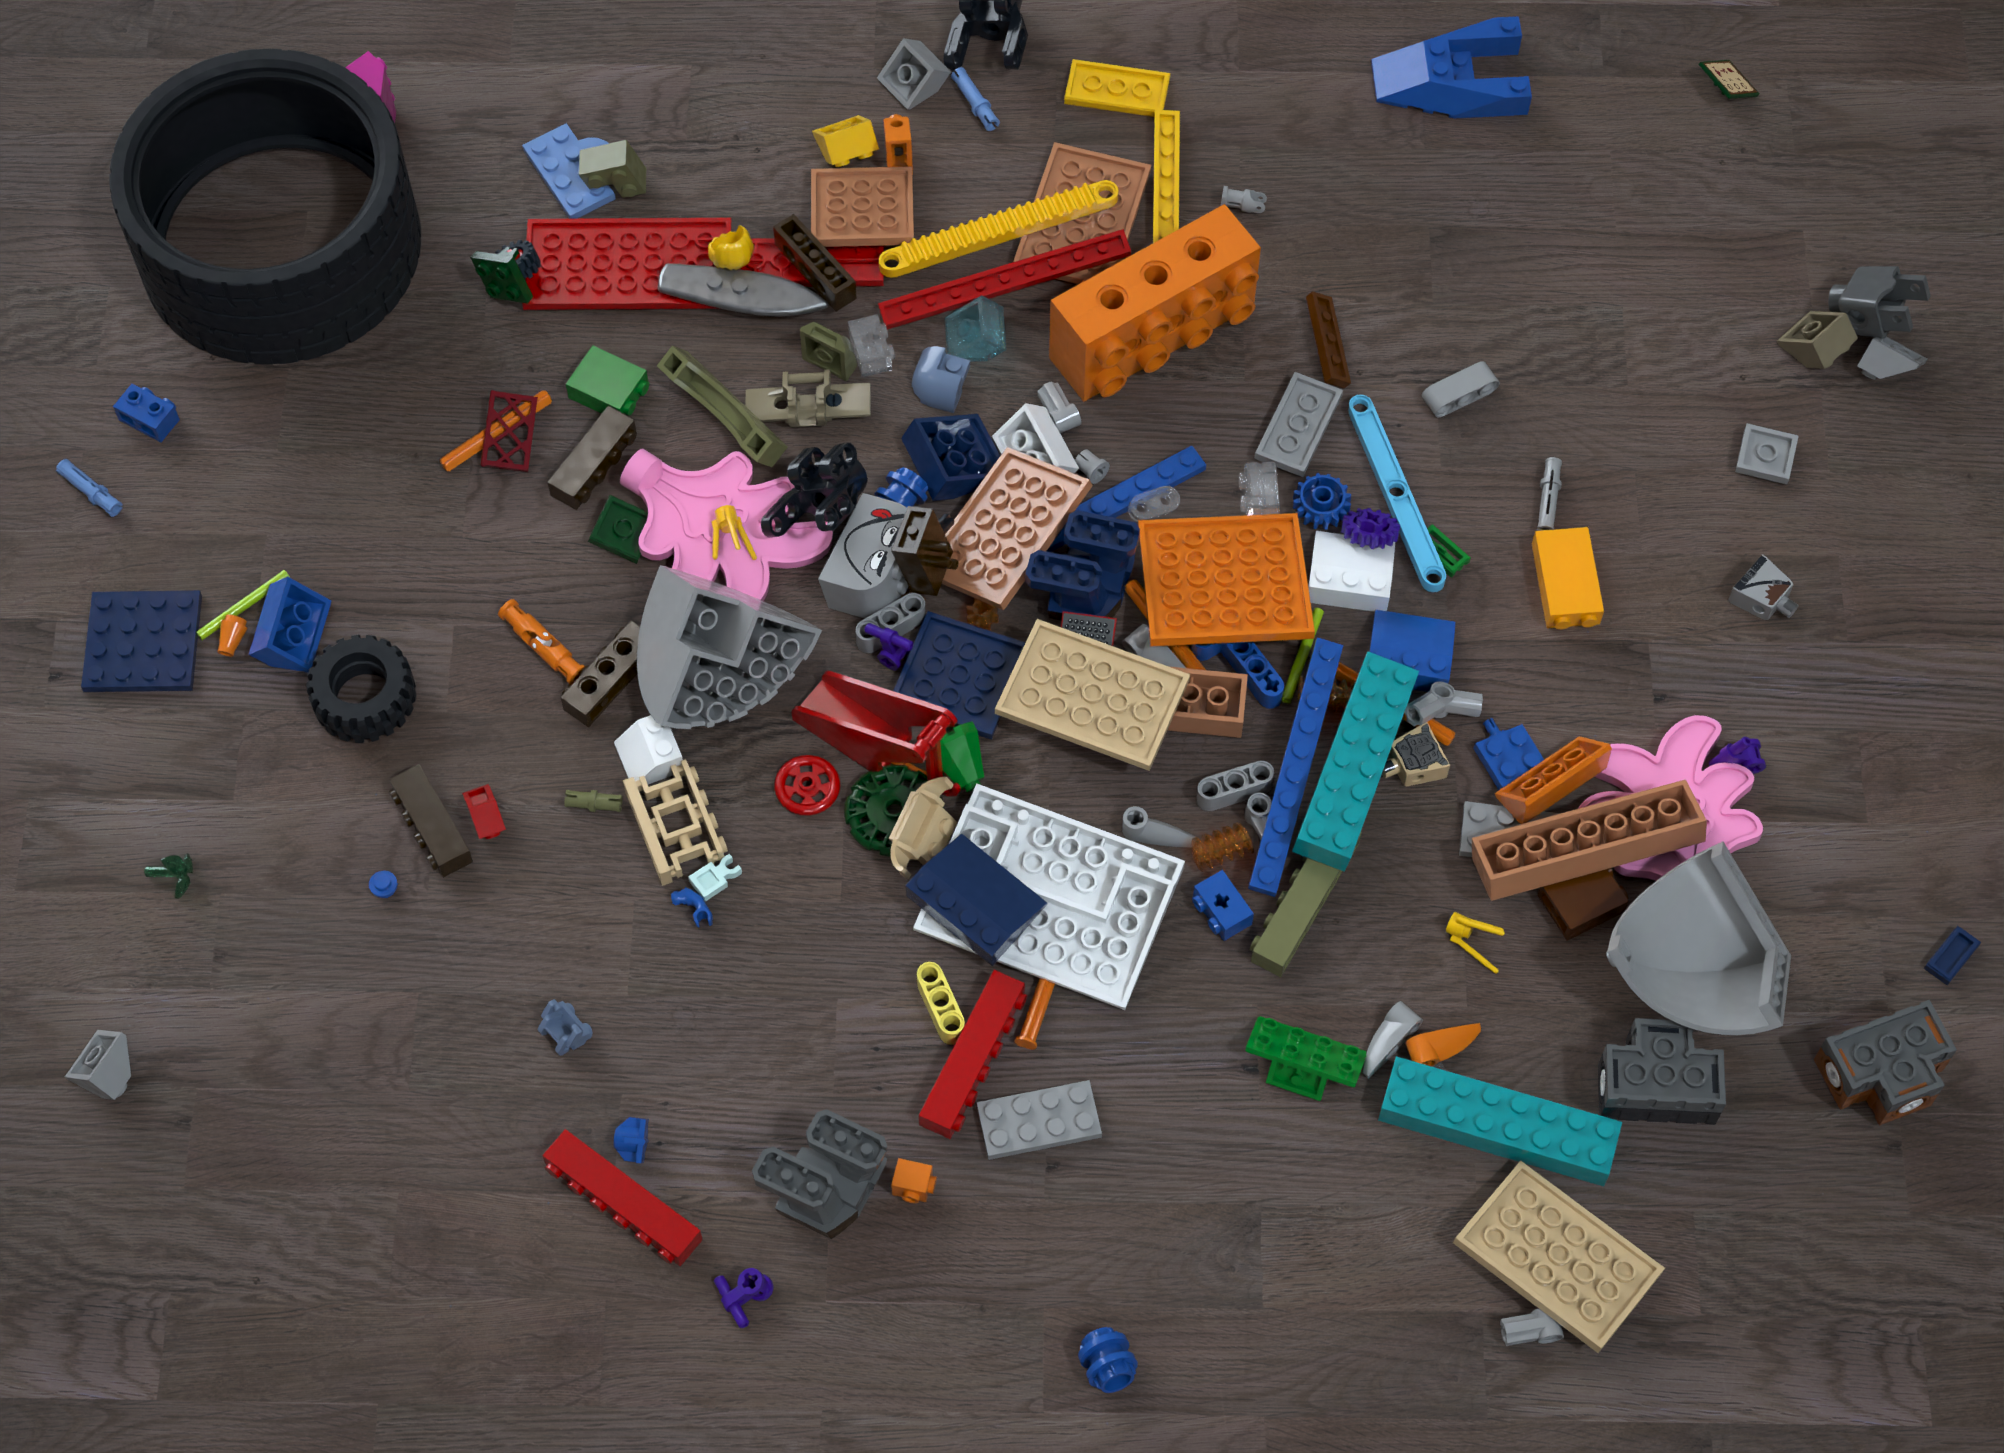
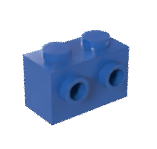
(146, 412)

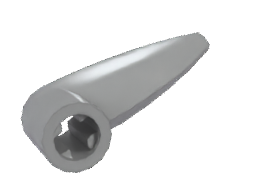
(1139, 644)
(1152, 830)
(1391, 1036)

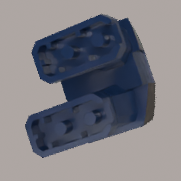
(1093, 570)

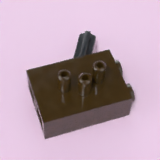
(924, 549)

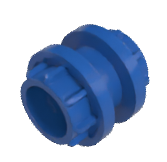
(904, 488)
(1107, 1360)

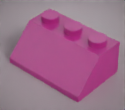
(373, 72)

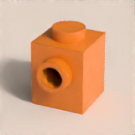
(913, 1181)

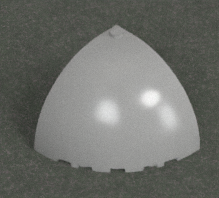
(713, 650)

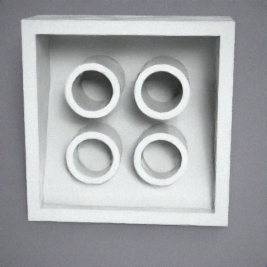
(1349, 574)

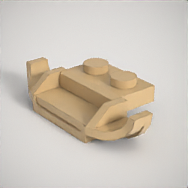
(922, 826)

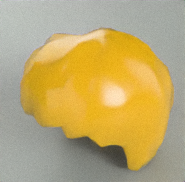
(731, 249)

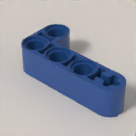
(1244, 662)

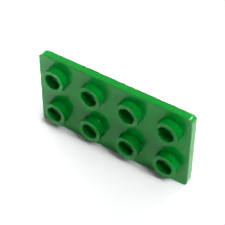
(1303, 1059)

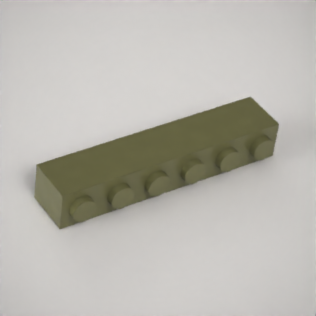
(1295, 915)

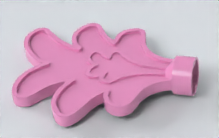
(682, 516)
(1715, 789)

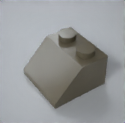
(1819, 338)

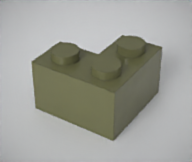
(615, 165)

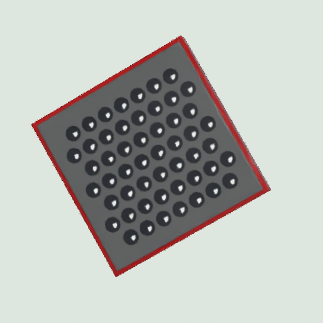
(1091, 626)

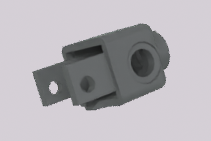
(1877, 298)

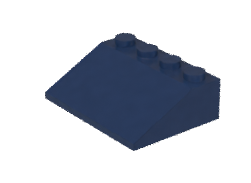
(975, 898)

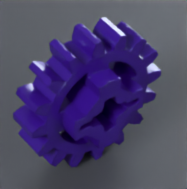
(1370, 528)

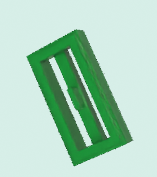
(1446, 557)

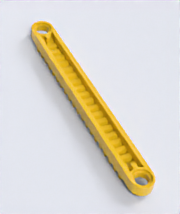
(998, 228)

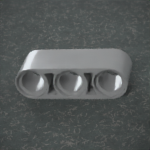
(1460, 389)
(895, 612)
(1242, 776)

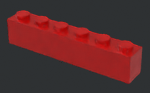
(972, 1054)
(622, 1198)

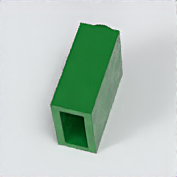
(607, 381)

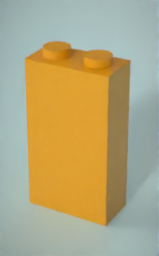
(1567, 578)

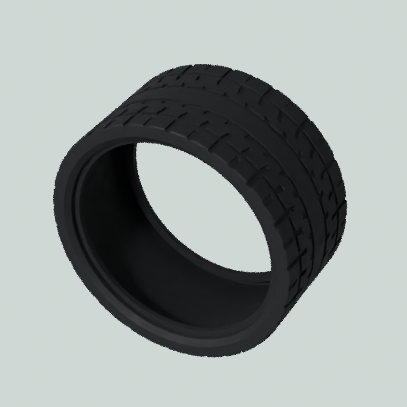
(249, 106)

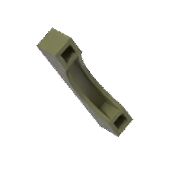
(740, 421)

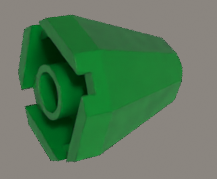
(962, 756)

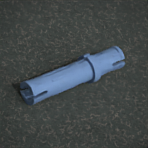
(980, 106)
(96, 493)

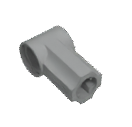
(1061, 411)
(1256, 819)
(1530, 1328)

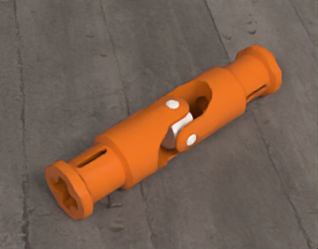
(541, 641)

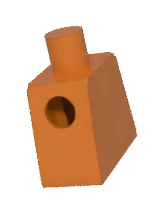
(898, 135)

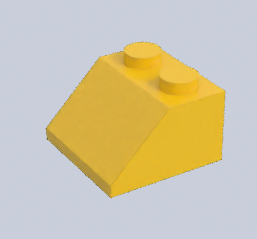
(846, 140)

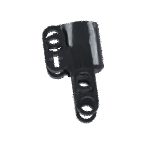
(989, 20)
(819, 489)

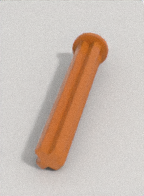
(1035, 1015)

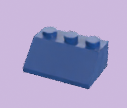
(290, 626)

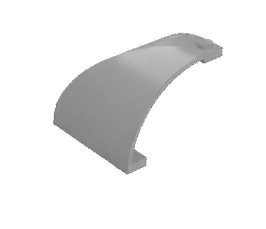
(1704, 949)

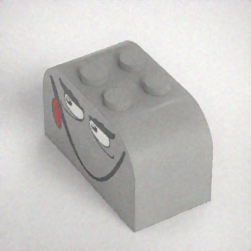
(861, 568)

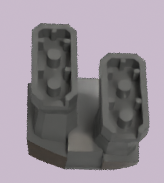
(827, 1183)

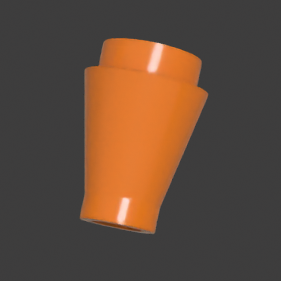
(231, 634)

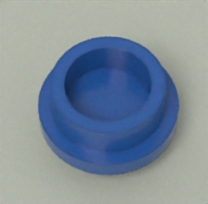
(383, 884)

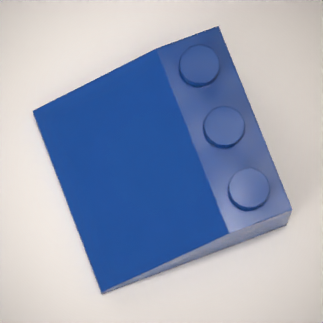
(1416, 643)

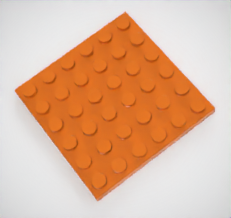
(1225, 580)

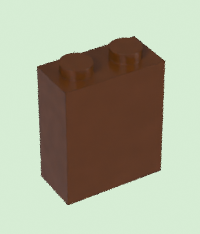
(1584, 902)

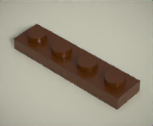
(1328, 339)

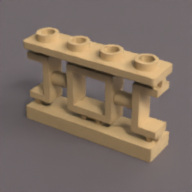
(654, 828)

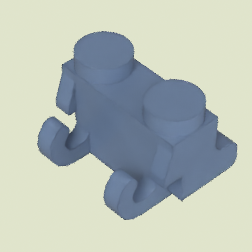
(564, 1026)

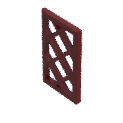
(489, 441)

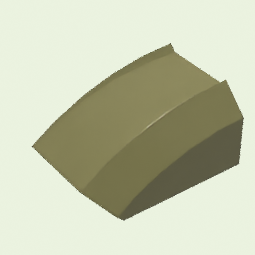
(828, 350)

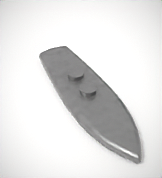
(738, 290)

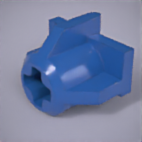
(632, 1139)

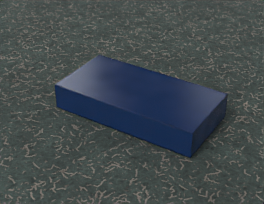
(1952, 955)

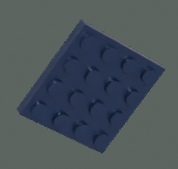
(141, 641)
(960, 670)

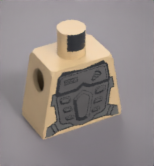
(1417, 758)

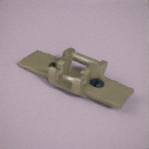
(811, 409)

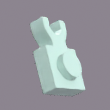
(711, 879)

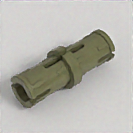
(593, 800)

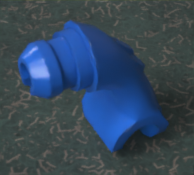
(691, 898)

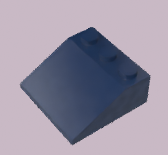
(950, 453)

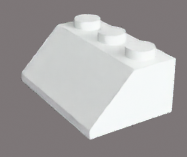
(1035, 435)

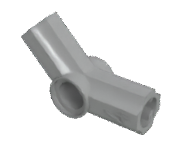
(1441, 701)

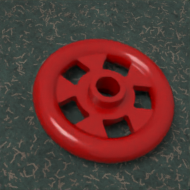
(808, 806)

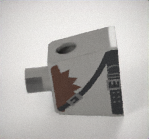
(1764, 591)

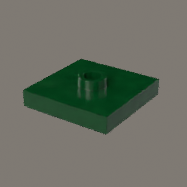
(619, 529)

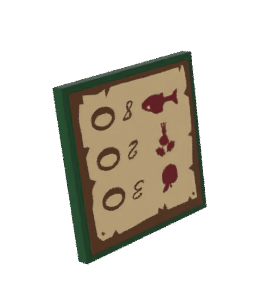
(1728, 79)

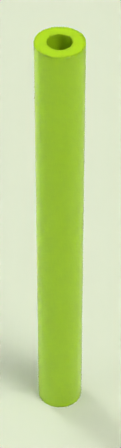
(240, 606)
(1300, 659)

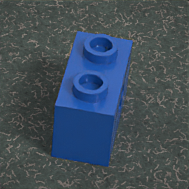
(1221, 892)

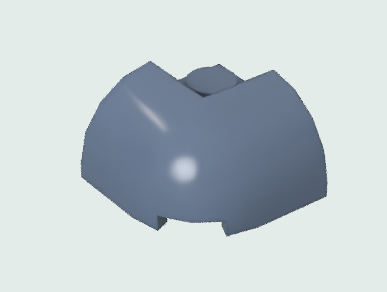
(939, 378)

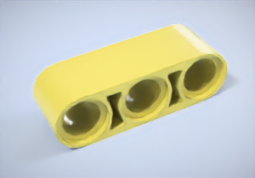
(937, 991)

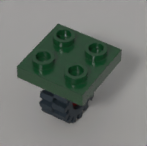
(506, 271)

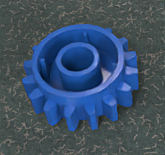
(1321, 487)

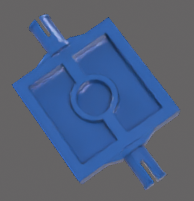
(1507, 753)

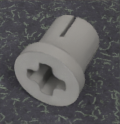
(1092, 466)

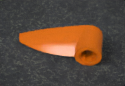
(1441, 1044)

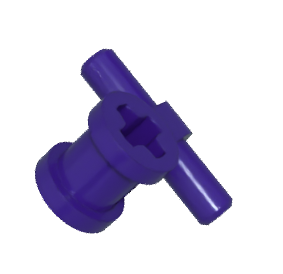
(893, 645)
(1743, 752)
(747, 1289)

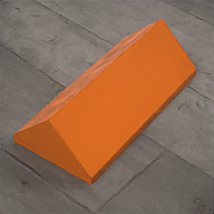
(1554, 778)

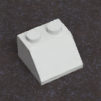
(648, 750)

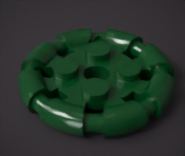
(875, 809)

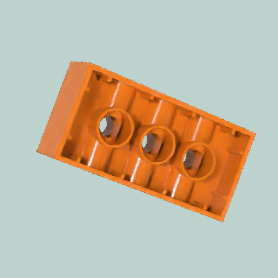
(1154, 304)

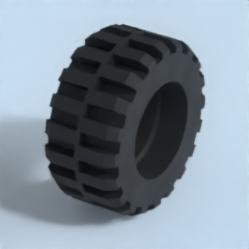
(352, 659)

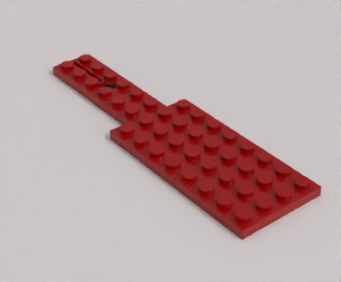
(620, 261)

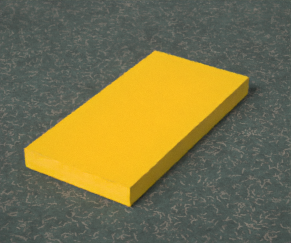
(1116, 88)

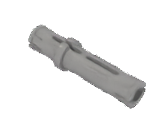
(1552, 469)

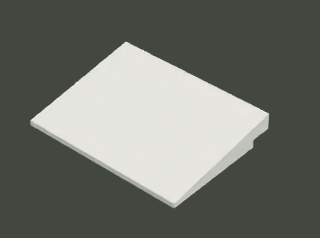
(1098, 887)

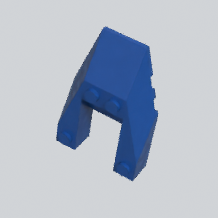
(1441, 75)

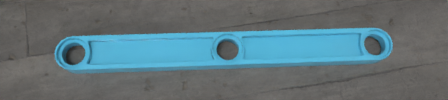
(1403, 507)

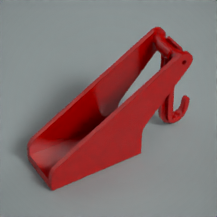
(875, 724)

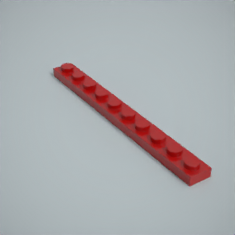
(1005, 279)

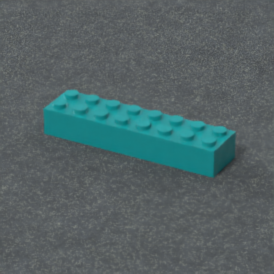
(1355, 761)
(1500, 1121)

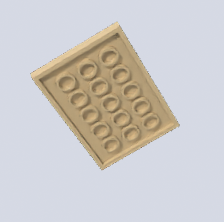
(1092, 694)
(1559, 1256)

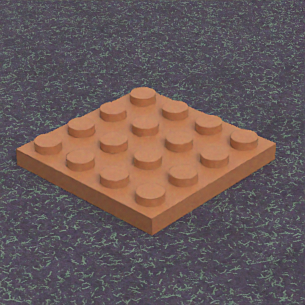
(862, 206)

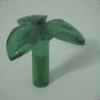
(173, 867)

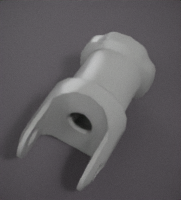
(1244, 200)

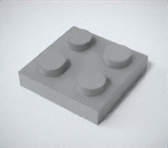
(1766, 453)

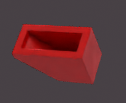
(484, 812)

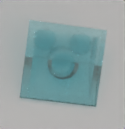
(976, 330)

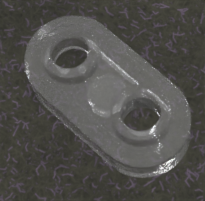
(1152, 503)

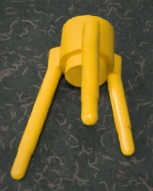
(728, 522)
(1462, 926)

